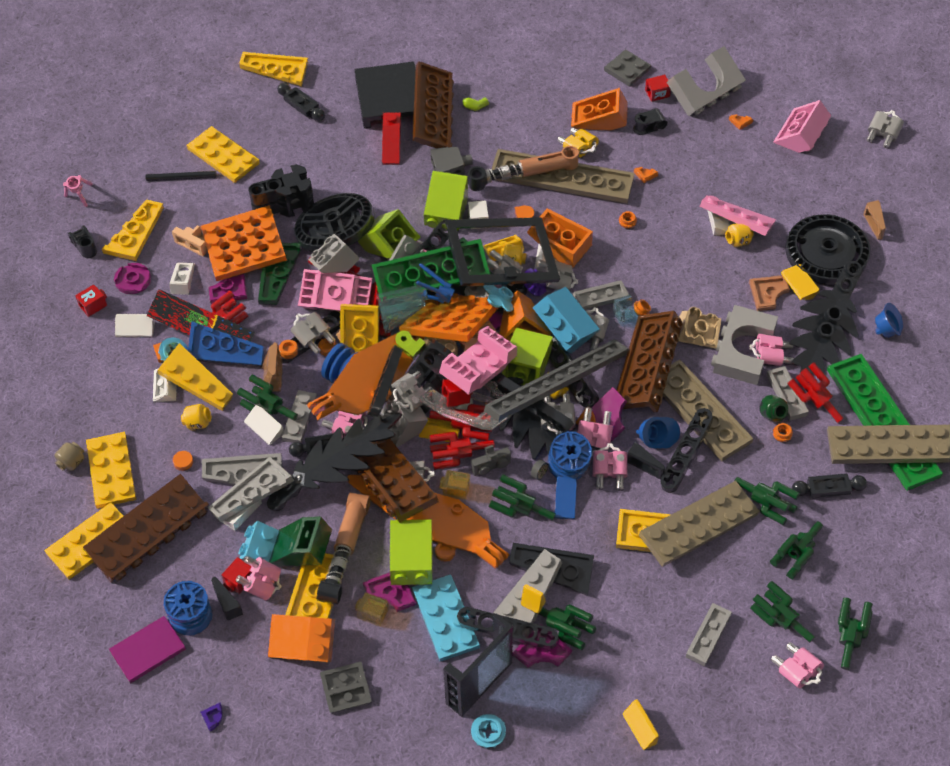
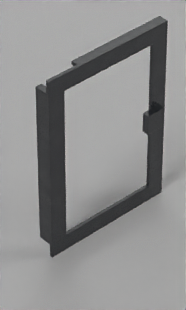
(510, 275)

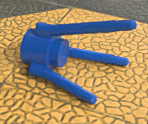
(444, 293)

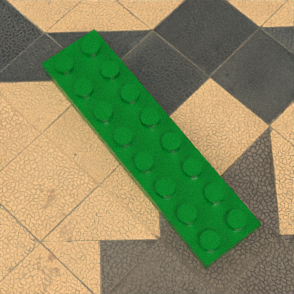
(877, 408)

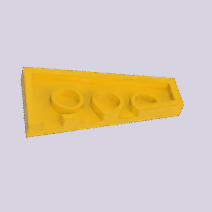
(192, 376)

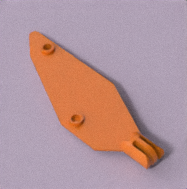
(359, 379)
(451, 525)

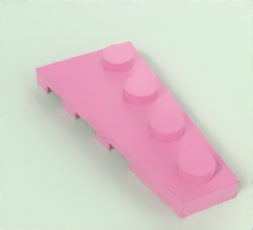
(757, 222)

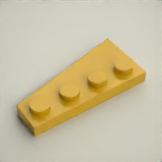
(280, 67)
(135, 233)

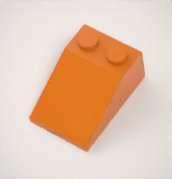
(600, 111)
(566, 238)
(301, 638)

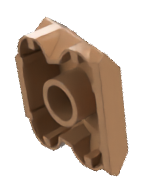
(273, 368)

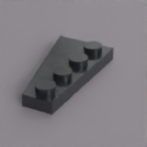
(574, 570)

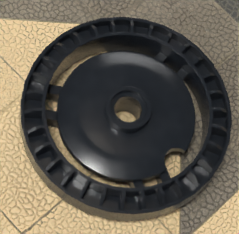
(336, 216)
(826, 246)

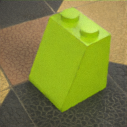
(445, 198)
(387, 233)
(531, 357)
(411, 552)

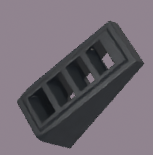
(645, 461)
(228, 603)

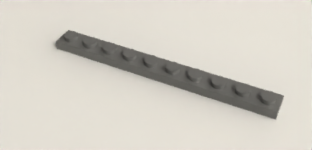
(555, 380)

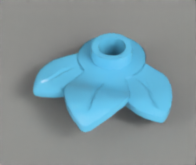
(499, 297)

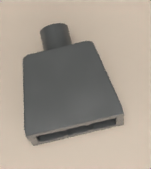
(449, 160)

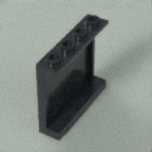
(385, 90)

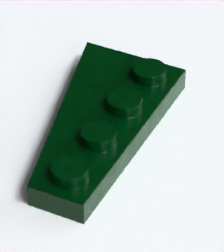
(276, 276)

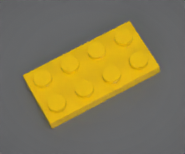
(223, 154)
(110, 470)
(69, 552)
(304, 596)

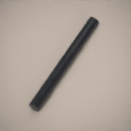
(181, 175)

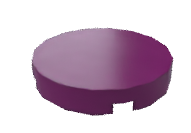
(132, 283)

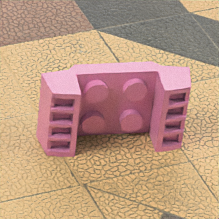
(332, 290)
(480, 361)

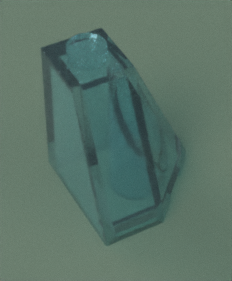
(400, 305)

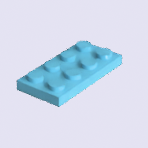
(439, 609)

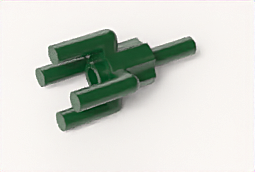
(265, 398)
(770, 498)
(519, 501)
(799, 548)
(780, 611)
(565, 623)
(852, 629)

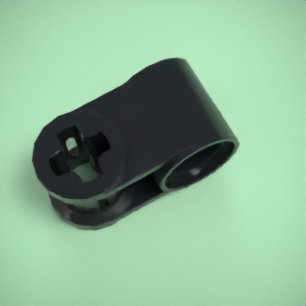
(650, 120)
(83, 242)

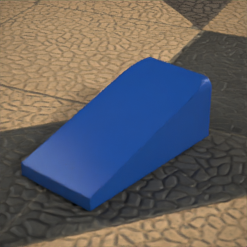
(565, 497)

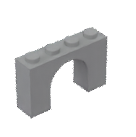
(694, 98)
(730, 361)

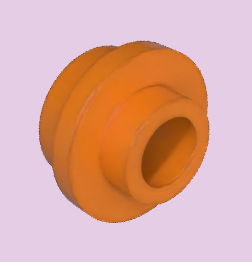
(627, 216)
(642, 307)
(782, 427)

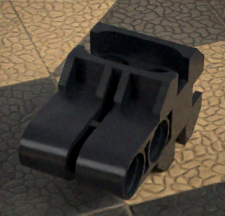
(283, 191)
(436, 354)

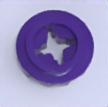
(535, 288)

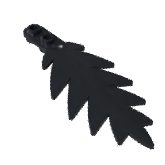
(827, 325)
(524, 421)
(338, 454)

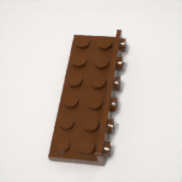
(433, 106)
(649, 360)
(396, 482)
(146, 528)

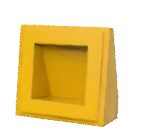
(532, 599)

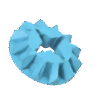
(167, 344)
(481, 724)

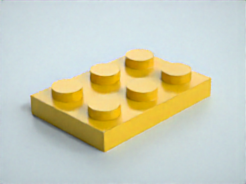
(359, 326)
(631, 524)

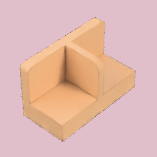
(191, 239)

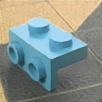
(259, 541)

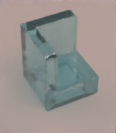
(624, 311)

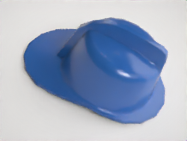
(889, 321)
(659, 432)

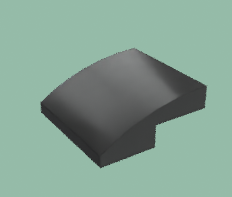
(345, 687)

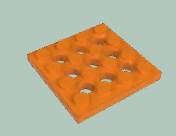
(253, 246)
(451, 321)

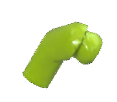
(475, 105)

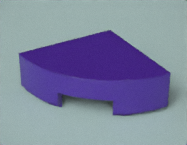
(212, 716)

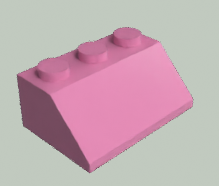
(803, 127)

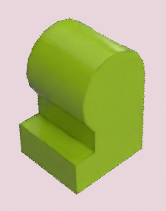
(410, 346)

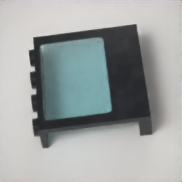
(466, 688)

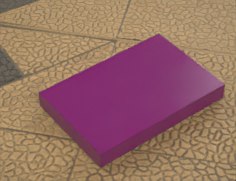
(147, 649)

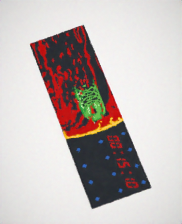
(179, 314)

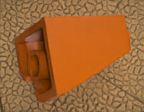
(522, 317)

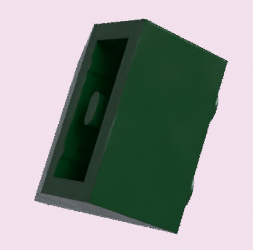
(301, 543)

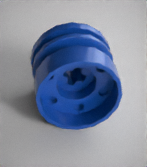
(336, 361)
(569, 465)
(189, 617)

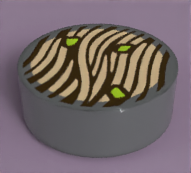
(539, 469)

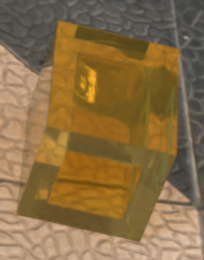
(455, 484)
(372, 609)

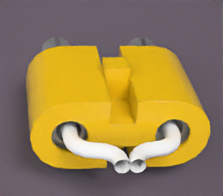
(583, 141)

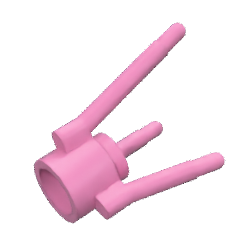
(75, 185)

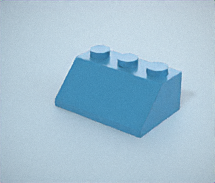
(566, 319)

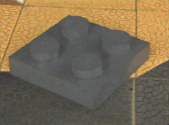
(627, 68)

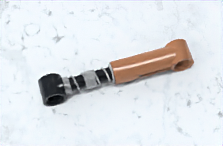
(564, 159)
(356, 508)

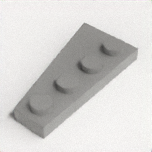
(233, 469)
(254, 487)
(538, 576)

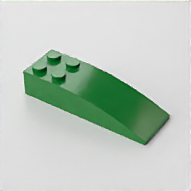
(406, 270)

